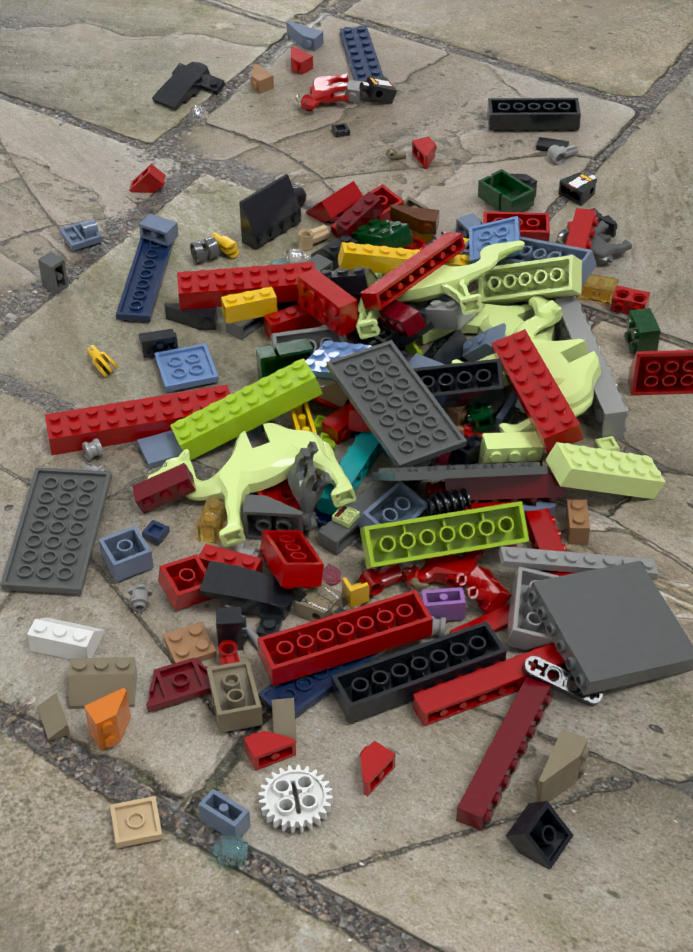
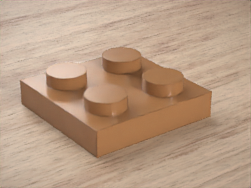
(190, 643)

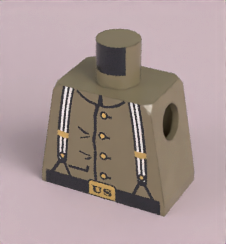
(318, 603)

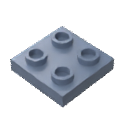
(81, 234)

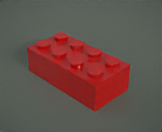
(531, 224)
(327, 302)
(291, 558)

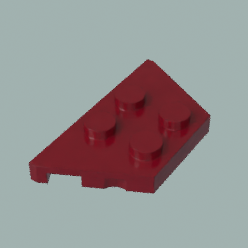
(177, 684)

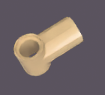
(309, 237)

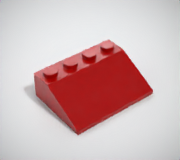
(661, 373)

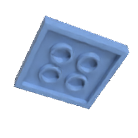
(493, 233)
(328, 351)
(186, 367)

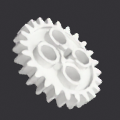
(310, 790)

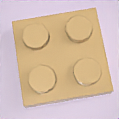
(136, 822)

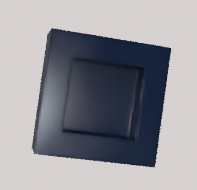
(155, 532)

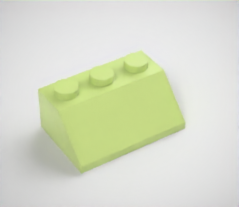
(510, 447)

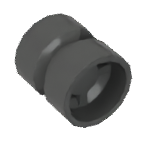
(203, 250)

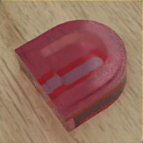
(331, 575)

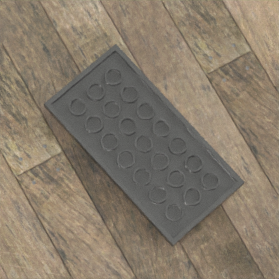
(396, 404)
(459, 471)
(57, 531)

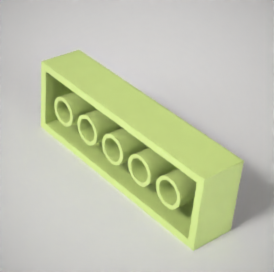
(523, 280)
(605, 471)

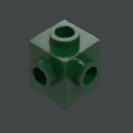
(481, 417)

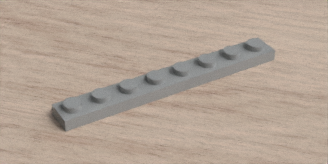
(566, 561)

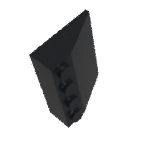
(269, 212)

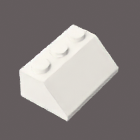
(63, 638)

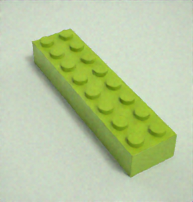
(246, 408)
(444, 534)

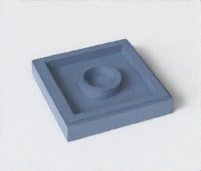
(159, 448)

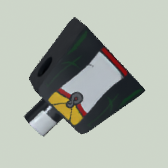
(379, 89)
(578, 188)

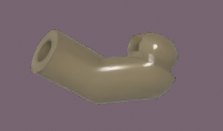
(393, 154)

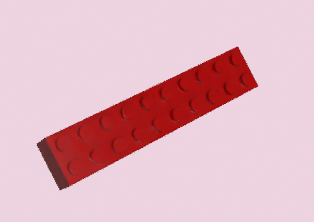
(126, 420)

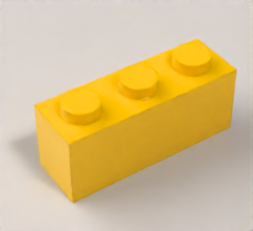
(249, 305)

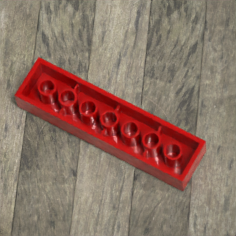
(206, 287)
(537, 390)
(344, 637)

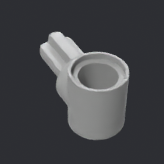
(560, 154)

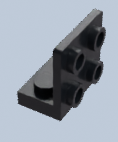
(157, 342)

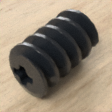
(448, 502)

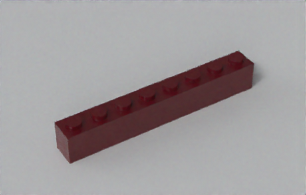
(503, 754)

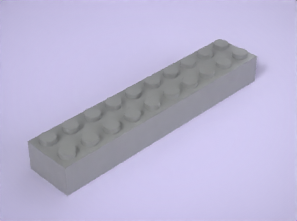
(607, 406)

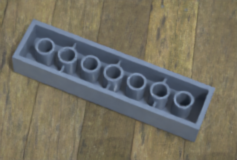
(540, 249)

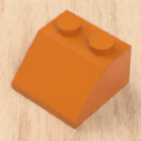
(108, 718)

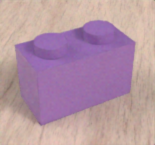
(445, 603)

